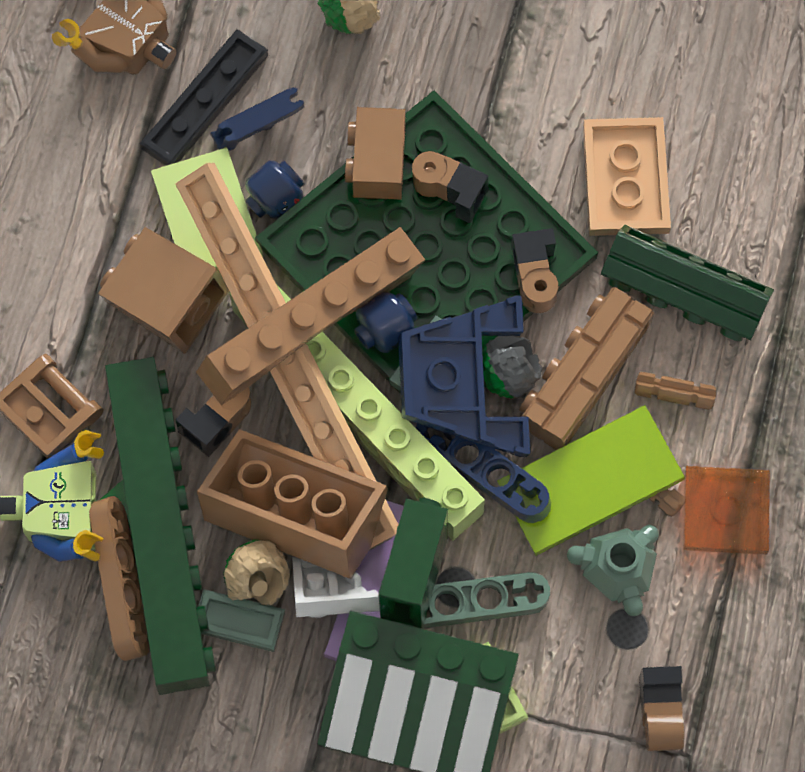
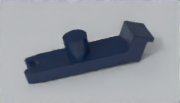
(256, 119)

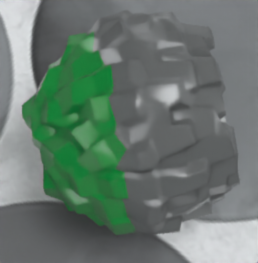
(510, 366)

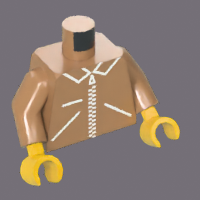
(120, 36)

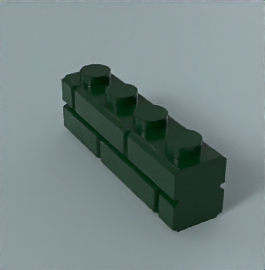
(687, 283)

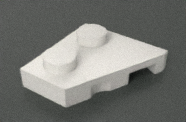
(328, 593)

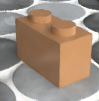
(377, 153)

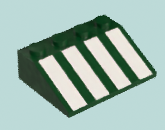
(416, 697)

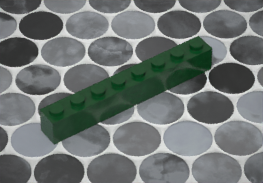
(157, 526)

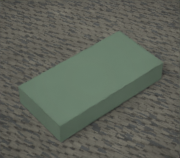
(242, 620)

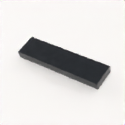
(204, 99)

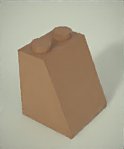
(164, 288)

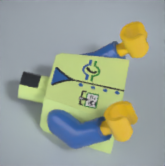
(59, 501)

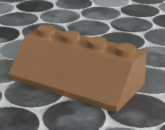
(293, 502)

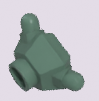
(619, 564)

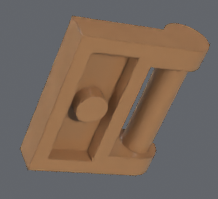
(37, 416)

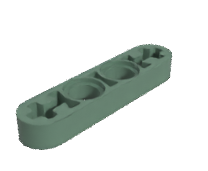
(471, 611)

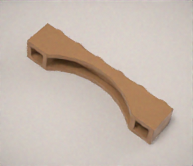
(295, 323)

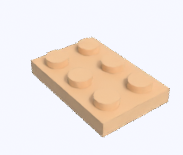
(626, 175)

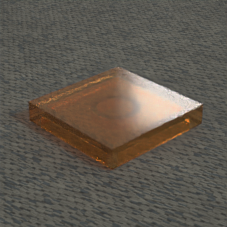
(726, 510)

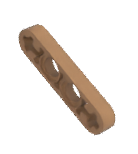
(119, 578)

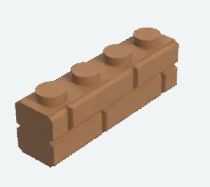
(586, 368)

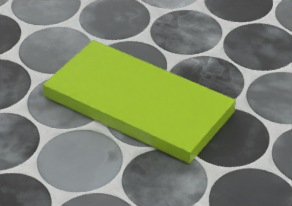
(599, 478)

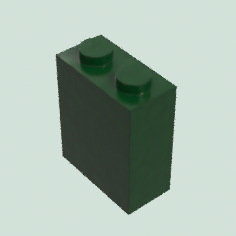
(414, 562)

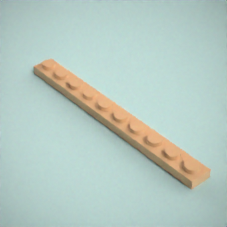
(258, 296)

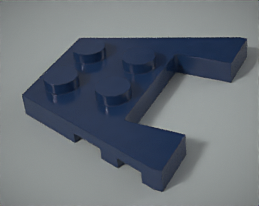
(446, 380)

